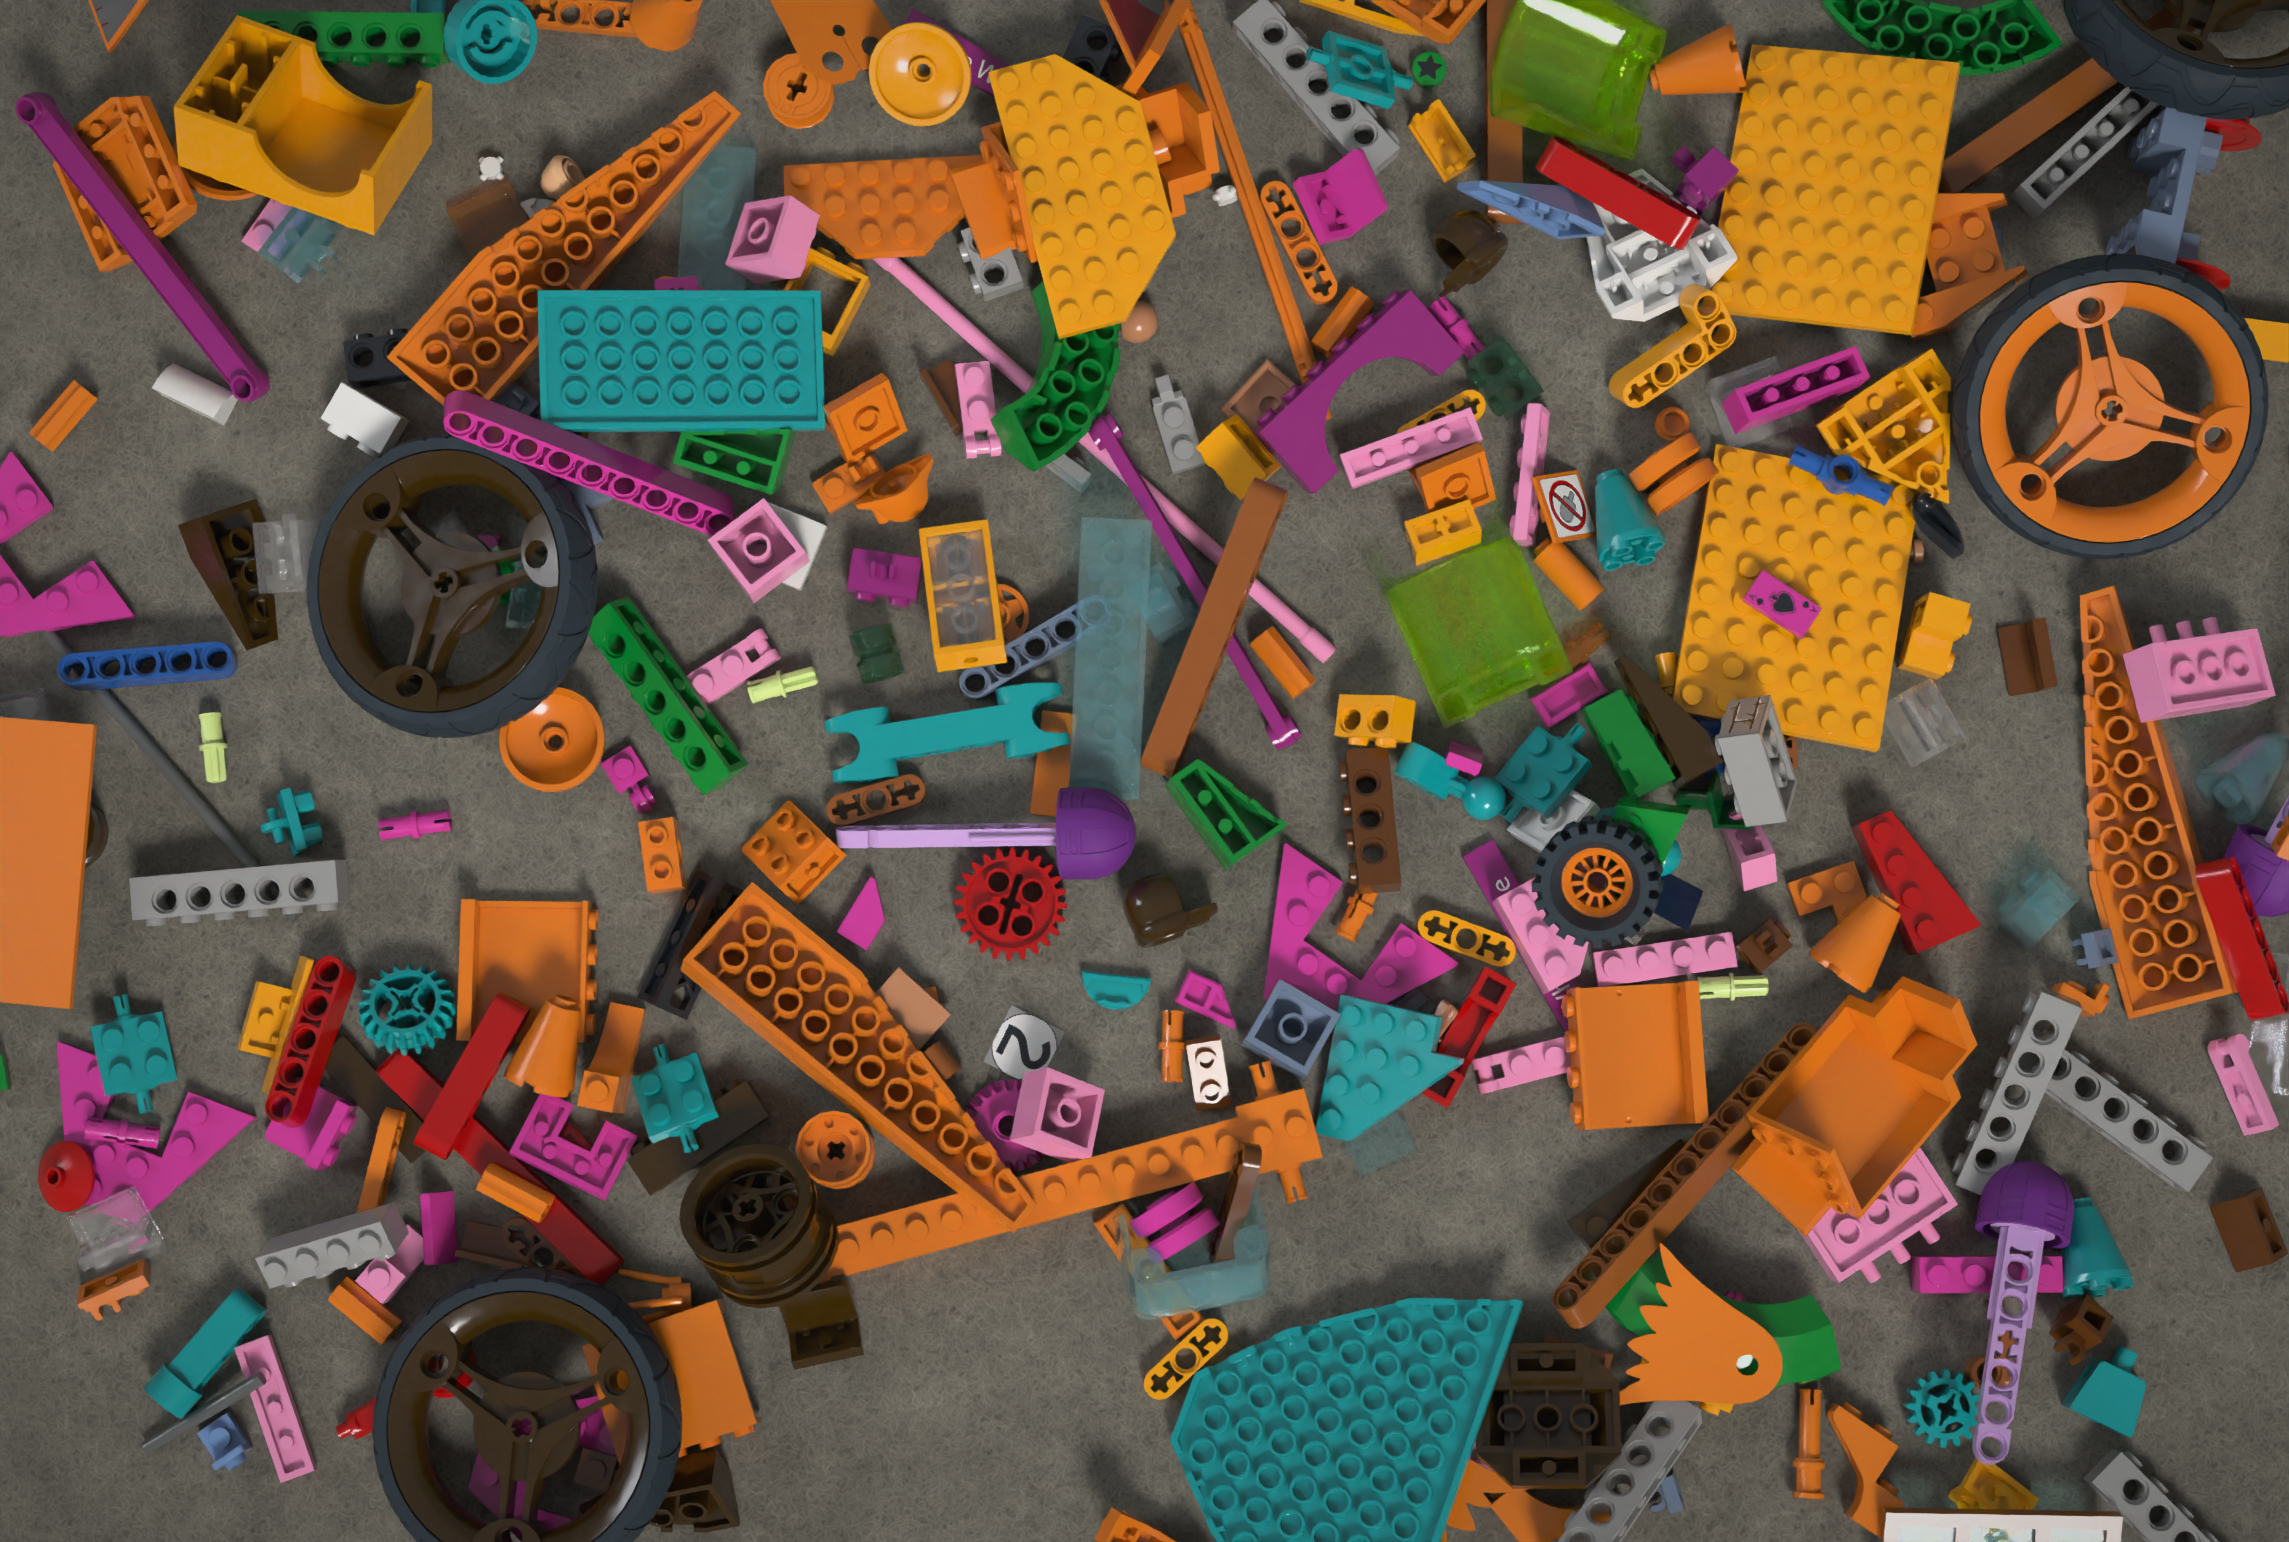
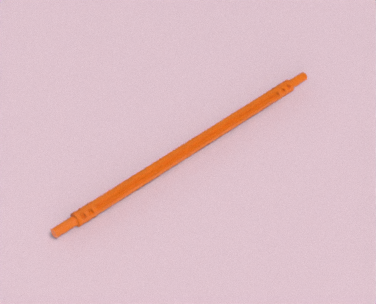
(1247, 194)

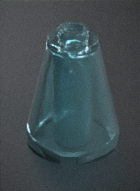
(2244, 776)

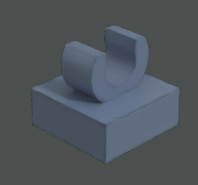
(518, 400)
(2098, 948)
(1670, 1495)

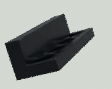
(680, 940)

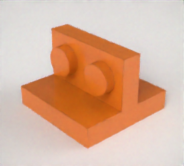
(864, 418)
(1455, 479)

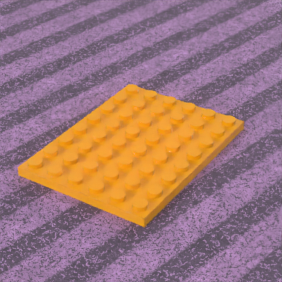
(1835, 186)
(1828, 548)

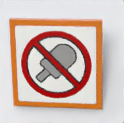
(1564, 506)

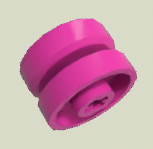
(1172, 1219)

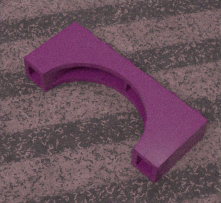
(1297, 426)

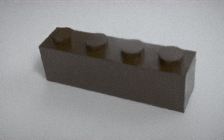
(665, 1161)

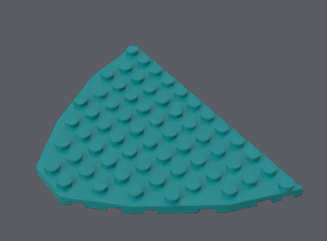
(1345, 1423)

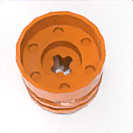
(815, 1152)

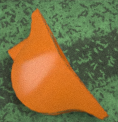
(898, 492)

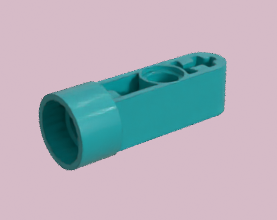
(179, 1383)

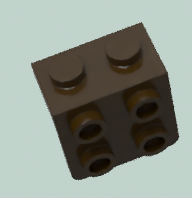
(823, 1325)

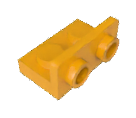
(1991, 1489)

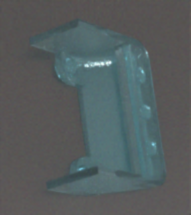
(1162, 1294)

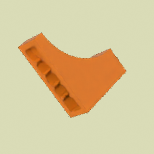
(608, 1077)
(1532, 1518)

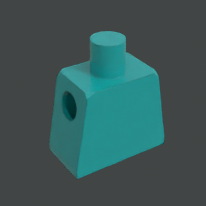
(2109, 1392)

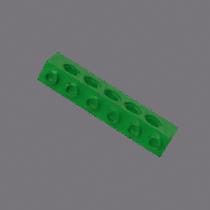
(364, 28)
(682, 703)

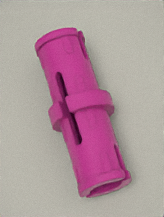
(1456, 327)
(415, 824)
(122, 1132)

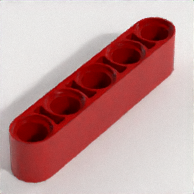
(1618, 192)
(2242, 938)
(315, 1058)
(472, 1076)

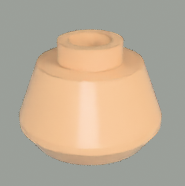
(560, 176)

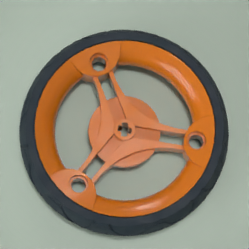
(2135, 421)

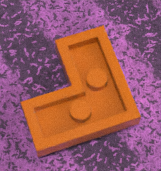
(1834, 887)

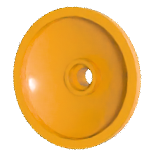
(907, 91)

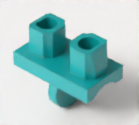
(290, 806)

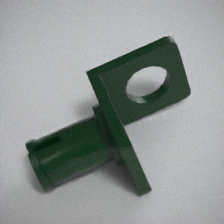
(1713, 801)

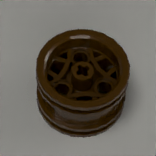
(759, 1225)

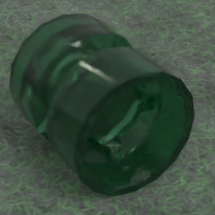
(876, 652)

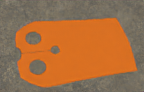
(811, 33)

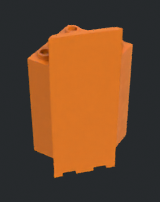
(993, 186)
(1856, 1103)

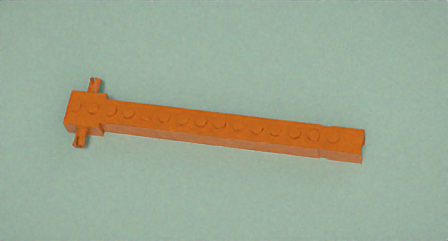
(1274, 1121)

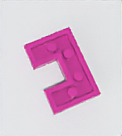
(544, 1149)

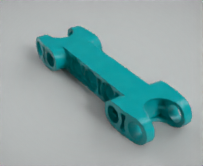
(887, 742)

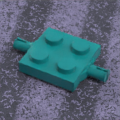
(1358, 69)
(1543, 772)
(133, 1054)
(674, 1098)

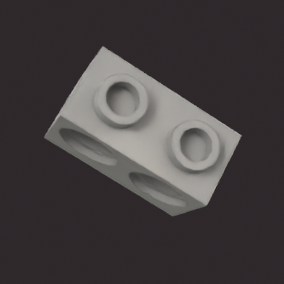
(1002, 261)

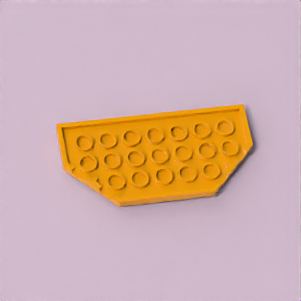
(1086, 188)

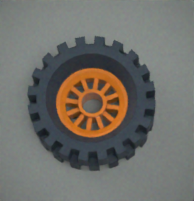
(1581, 917)

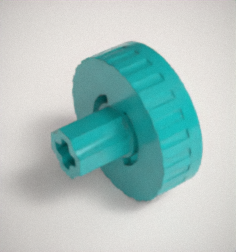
(477, 24)

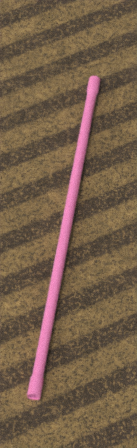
(1307, 635)

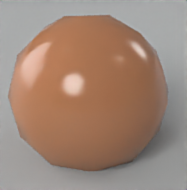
(1140, 324)

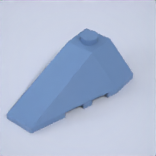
(1544, 207)

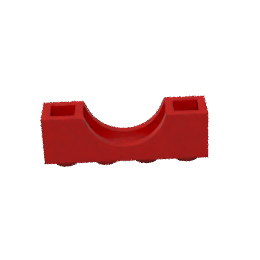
(1469, 1029)

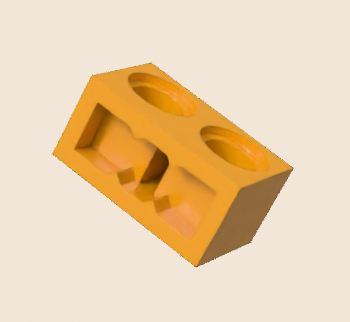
(1374, 719)

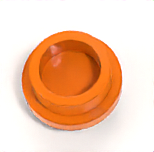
(1672, 423)

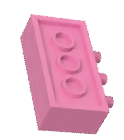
(2197, 672)
(1904, 1207)

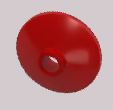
(66, 1176)

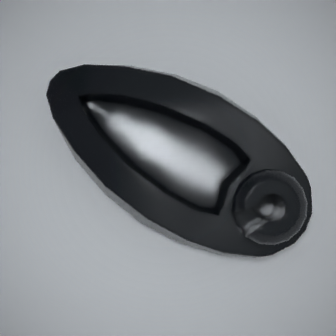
(1937, 524)

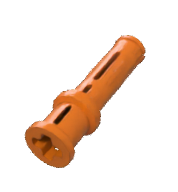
(1808, 1462)

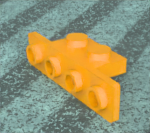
(272, 1018)

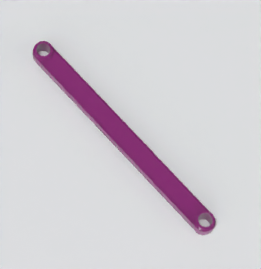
(142, 245)
(1107, 434)

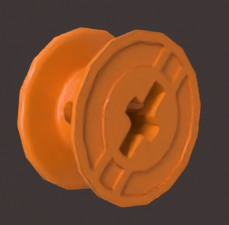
(808, 107)

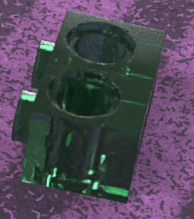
(1512, 374)

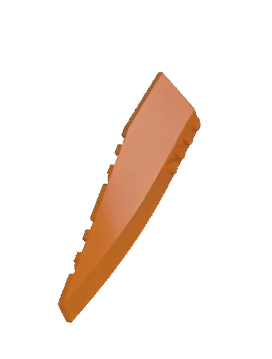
(487, 319)
(2141, 834)
(845, 1039)

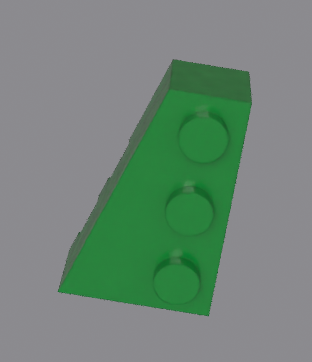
(741, 457)
(1627, 745)
(1221, 813)
(1656, 820)

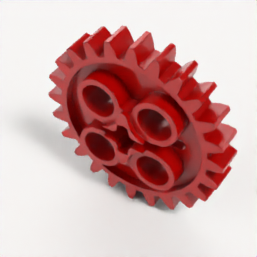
(980, 895)

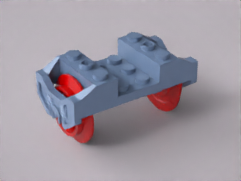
(2173, 150)

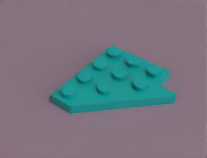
(1378, 1064)

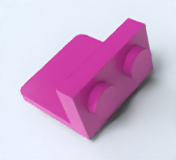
(1341, 198)
(321, 1132)

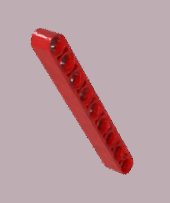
(480, 1147)

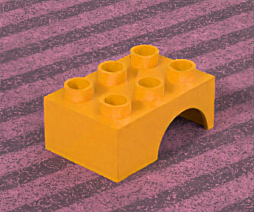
(287, 130)

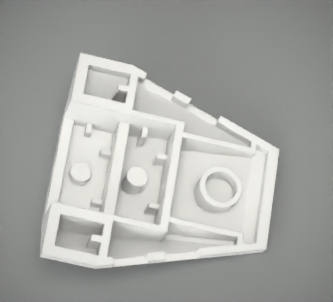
(1645, 276)

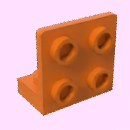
(793, 852)

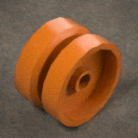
(1671, 470)

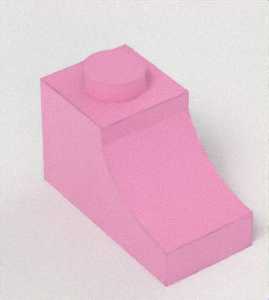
(1750, 855)
(388, 1277)

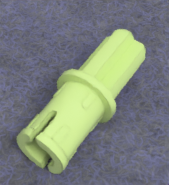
(781, 684)
(213, 747)
(1732, 986)

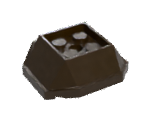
(1558, 1382)

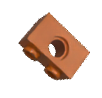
(662, 855)

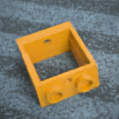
(851, 274)

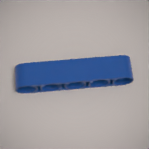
(132, 659)

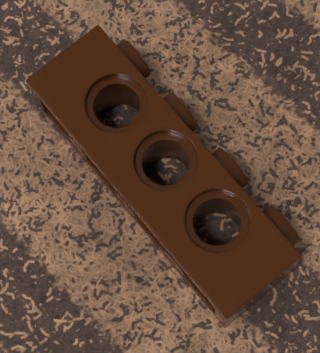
(1370, 766)

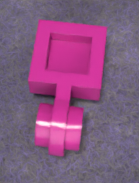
(626, 772)

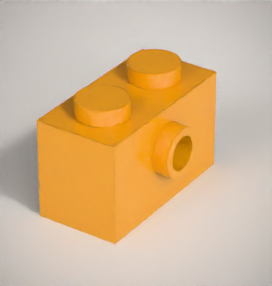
(1237, 455)

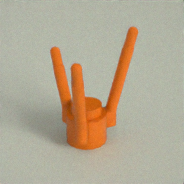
(674, 1298)

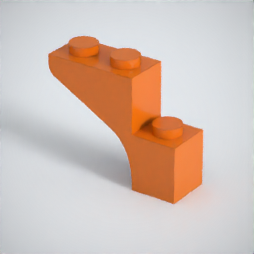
(1868, 1453)

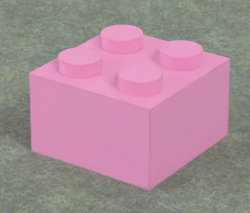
(772, 239)
(758, 550)
(1057, 1115)

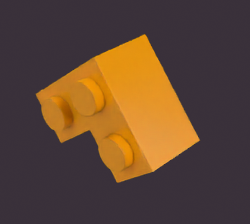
(1931, 633)

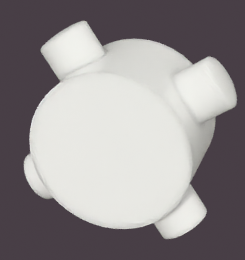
(491, 168)
(1225, 195)

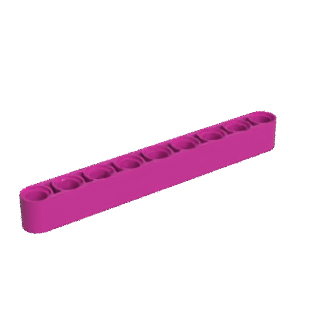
(645, 485)

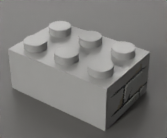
(1756, 761)

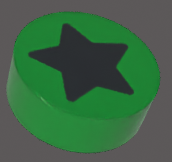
(1428, 70)

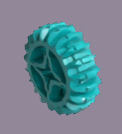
(408, 1027)

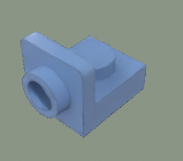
(225, 1442)

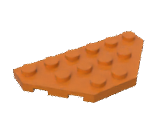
(881, 204)

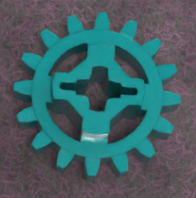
(1936, 1420)

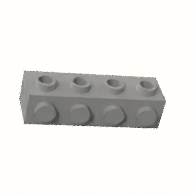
(332, 1246)

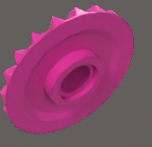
(988, 1109)

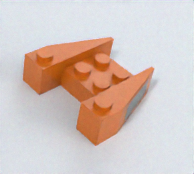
(1963, 262)

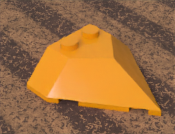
(1899, 426)

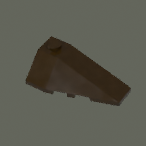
(225, 558)
(1680, 737)
(1601, 1215)
(697, 1496)

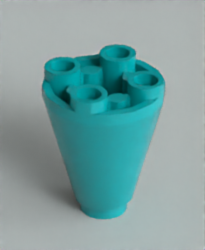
(1623, 523)
(2092, 1257)

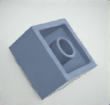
(1291, 1029)

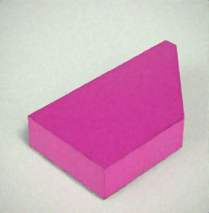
(864, 917)
(1205, 998)

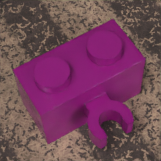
(1703, 179)
(885, 577)

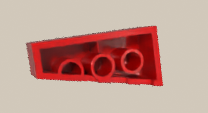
(1905, 873)

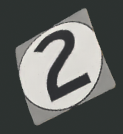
(1023, 1044)

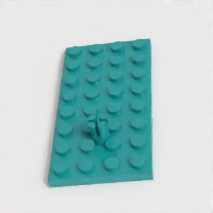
(681, 360)

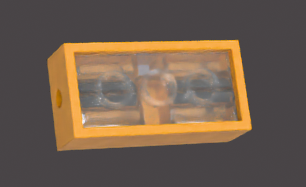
(962, 595)

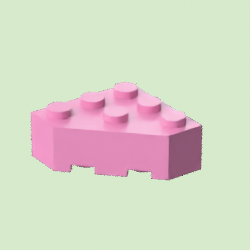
(1545, 953)

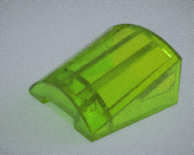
(1576, 71)
(1477, 630)

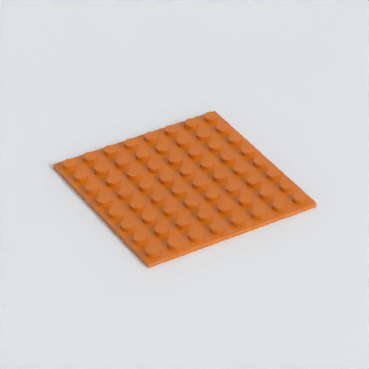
(42, 856)

